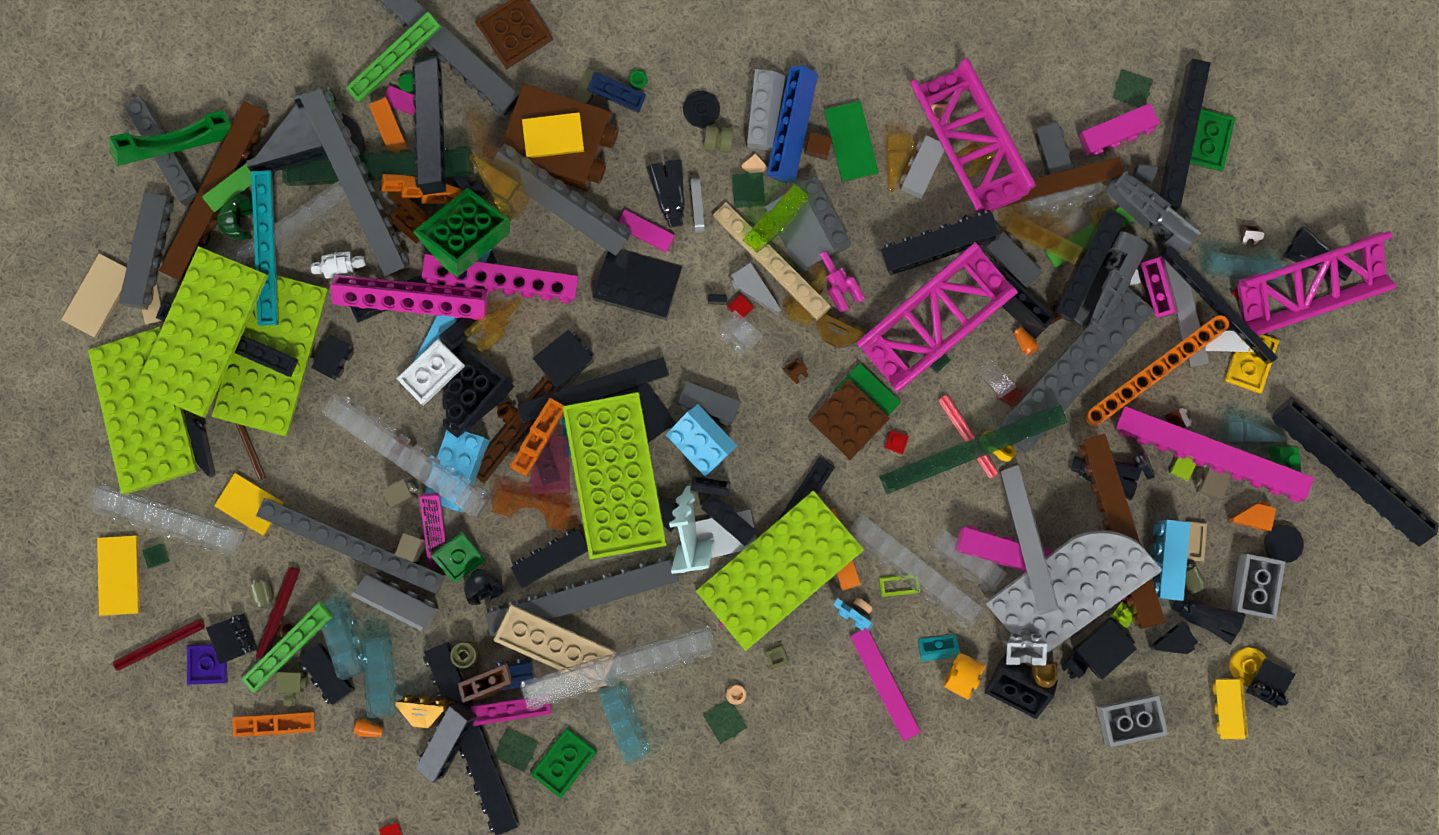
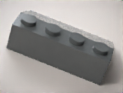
(813, 229)

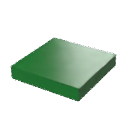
(457, 557)

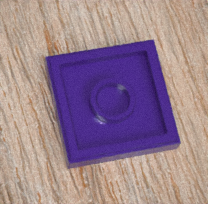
(204, 666)

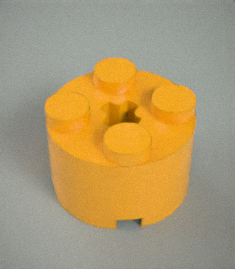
(964, 676)

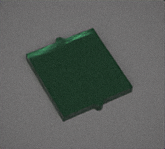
(1132, 88)
(748, 189)
(725, 721)
(516, 749)

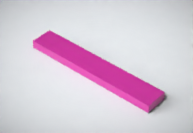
(885, 684)

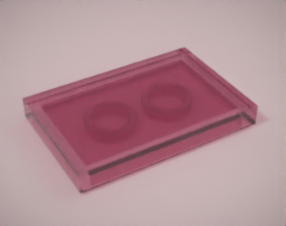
(552, 468)

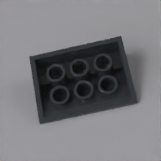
(637, 284)

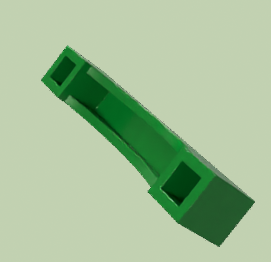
(131, 148)

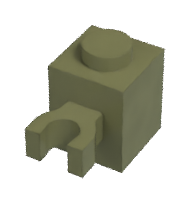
(290, 684)

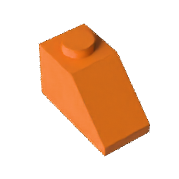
(1256, 516)

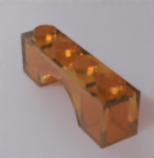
(508, 504)

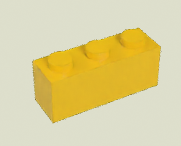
(1231, 708)

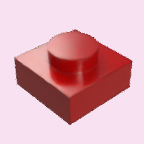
(896, 442)

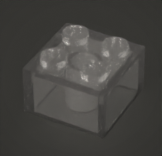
(740, 334)

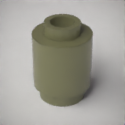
(1194, 579)
(261, 592)

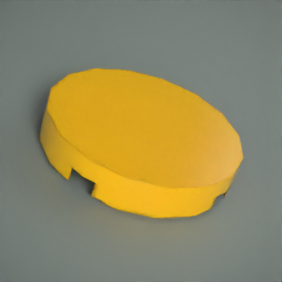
(1243, 664)

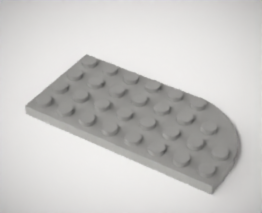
(1087, 578)

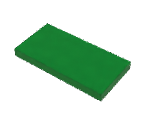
(851, 141)

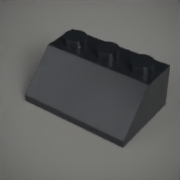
(1018, 688)

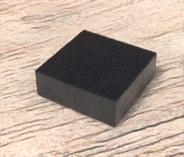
(717, 299)

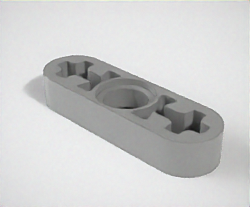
(697, 205)

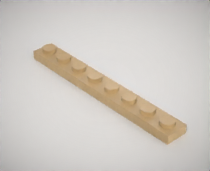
(773, 264)

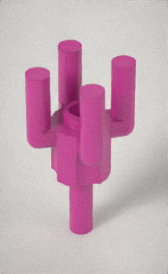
(840, 284)

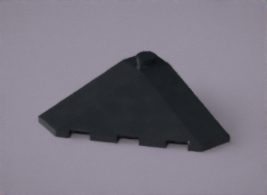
(472, 391)

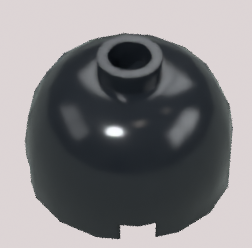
(482, 585)

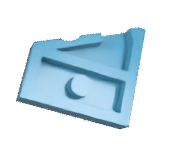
(846, 612)

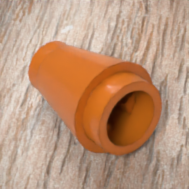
(1026, 341)
(367, 728)

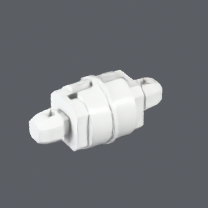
(338, 264)

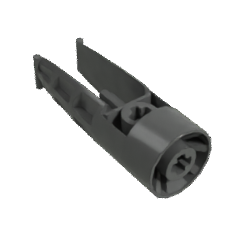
(1153, 212)
(1111, 280)

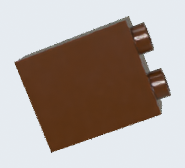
(597, 132)

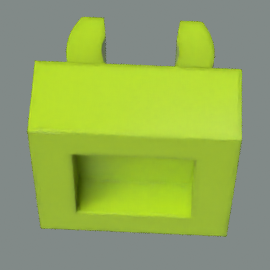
(1122, 614)

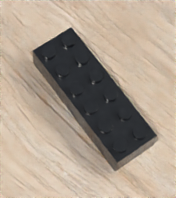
(940, 243)

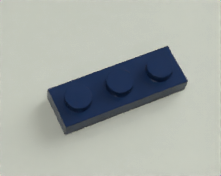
(616, 92)

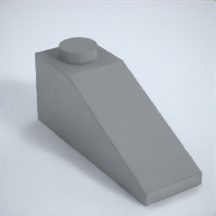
(752, 286)

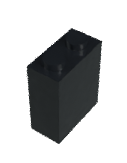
(564, 359)
(1105, 648)

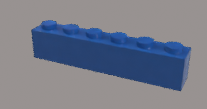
(792, 124)

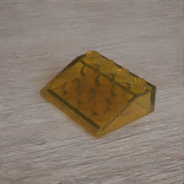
(505, 191)

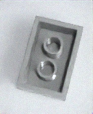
(1257, 586)
(1132, 720)

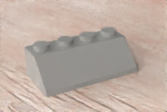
(765, 108)
(395, 601)

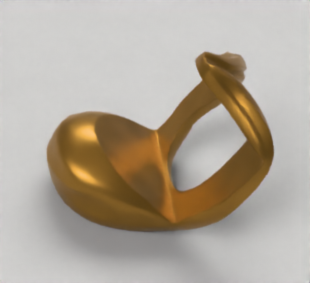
(1045, 674)

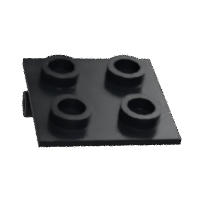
(231, 638)
(1271, 683)

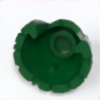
(229, 217)

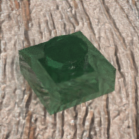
(940, 363)
(155, 556)

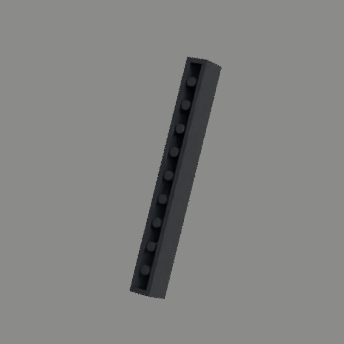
(1355, 472)
(475, 746)

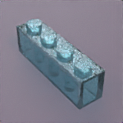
(1240, 266)
(342, 642)
(378, 677)
(623, 724)

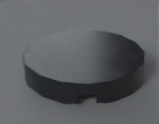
(697, 113)
(1284, 543)

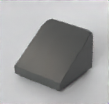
(1145, 173)

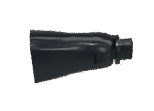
(669, 190)
(1307, 245)
(1125, 470)
(1220, 622)

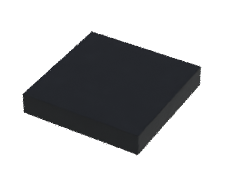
(710, 486)

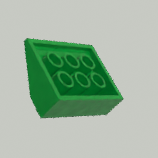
(463, 231)

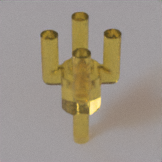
(978, 163)
(493, 325)

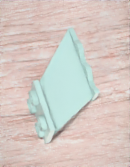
(691, 554)

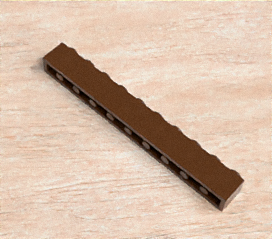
(200, 217)
(1118, 519)

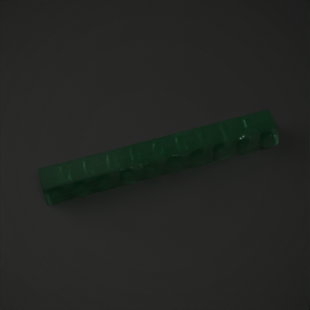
(403, 163)

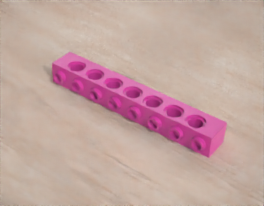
(569, 282)
(401, 291)

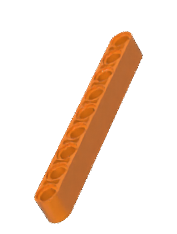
(1165, 367)

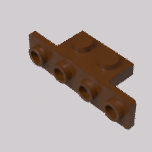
(407, 216)

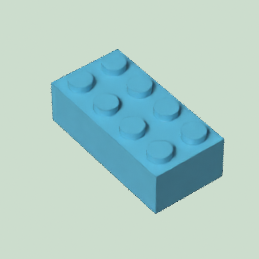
(464, 456)
(1171, 555)

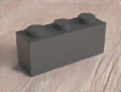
(1052, 148)
(1014, 260)
(712, 403)

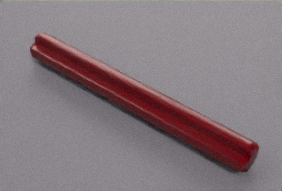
(278, 612)
(158, 645)

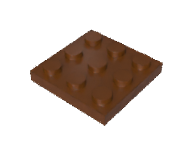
(514, 31)
(849, 419)

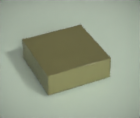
(776, 657)

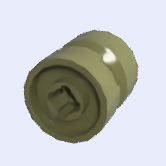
(718, 138)
(464, 654)

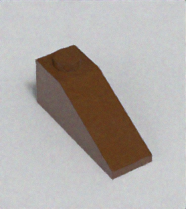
(485, 684)

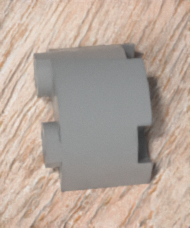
(1026, 649)

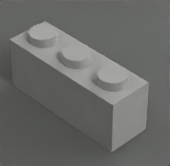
(922, 167)

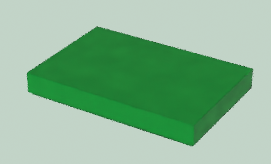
(1212, 140)
(872, 389)
(563, 762)

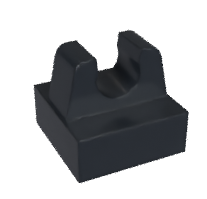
(1077, 665)

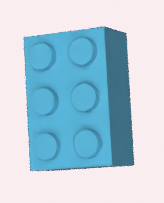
(701, 440)

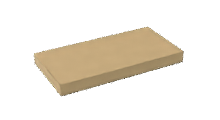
(96, 296)

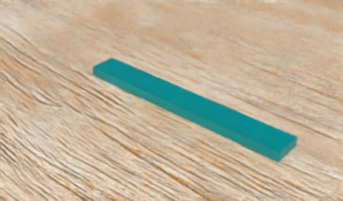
(265, 245)

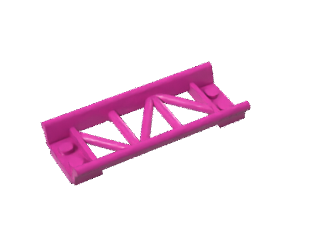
(989, 194)
(992, 286)
(1254, 291)

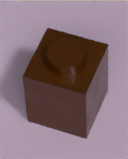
(817, 145)

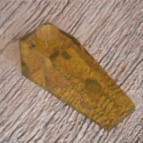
(898, 151)
(796, 312)

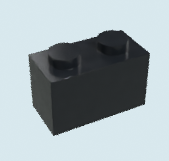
(333, 357)

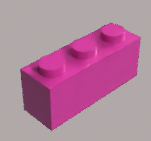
(1159, 287)

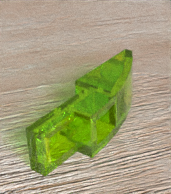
(777, 219)

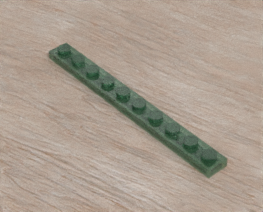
(973, 448)

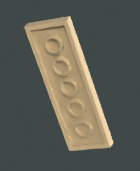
(546, 640)

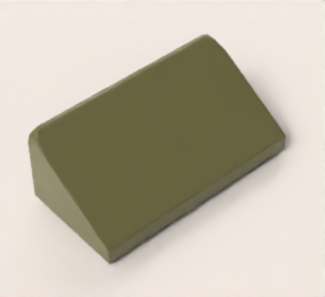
(581, 93)

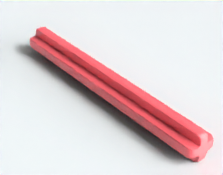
(966, 433)

